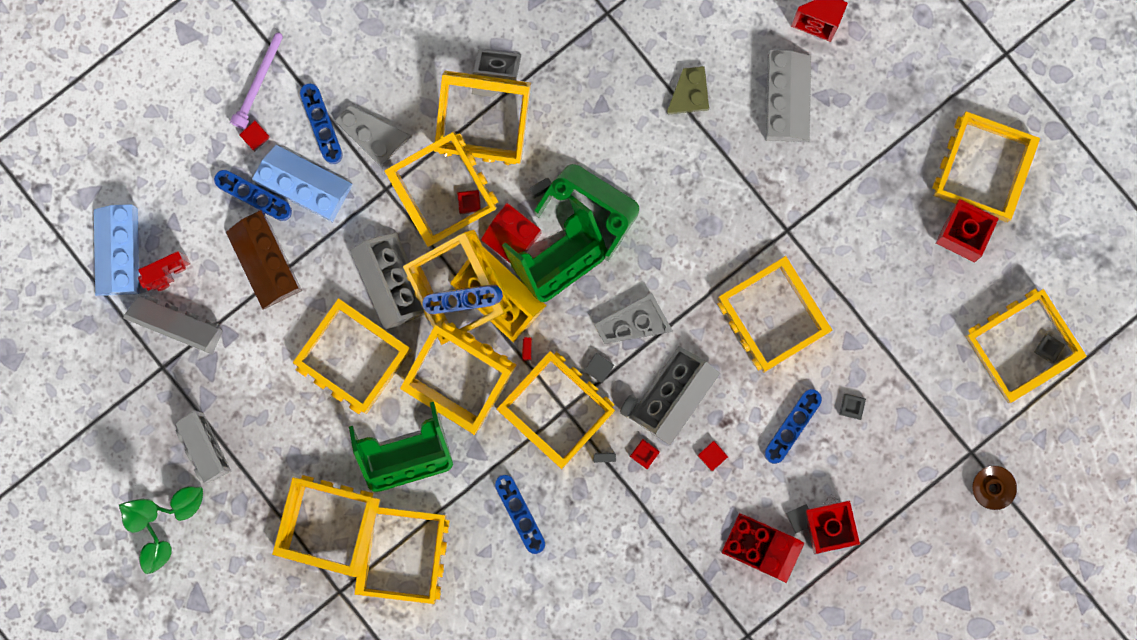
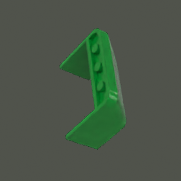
(622, 208)
(563, 261)
(404, 459)

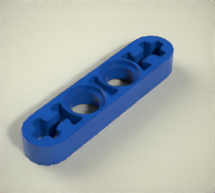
(318, 125)
(253, 194)
(462, 299)
(795, 428)
(523, 512)

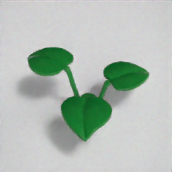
(140, 512)

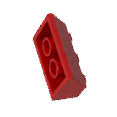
(820, 18)

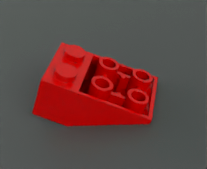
(763, 547)

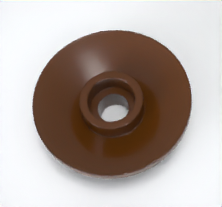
(1005, 485)

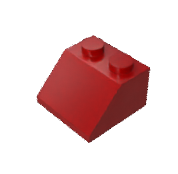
(513, 229)
(967, 231)
(832, 527)

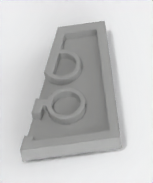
(372, 135)
(634, 321)

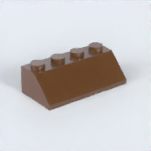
(263, 259)

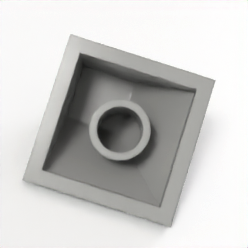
(497, 65)

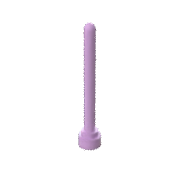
(240, 119)

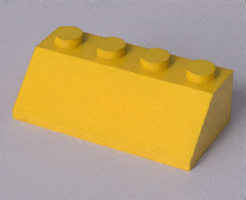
(525, 305)

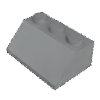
(202, 447)

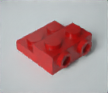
(158, 274)

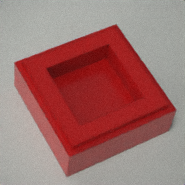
(254, 136)
(469, 201)
(527, 349)
(644, 454)
(712, 456)

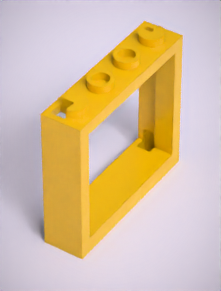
(487, 83)
(1031, 143)
(412, 208)
(481, 266)
(804, 296)
(1014, 307)
(574, 375)
(337, 392)
(444, 405)
(290, 517)
(437, 570)

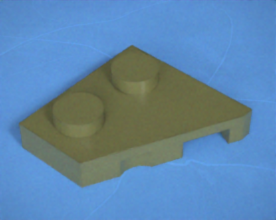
(690, 92)

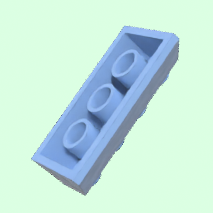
(302, 182)
(116, 250)

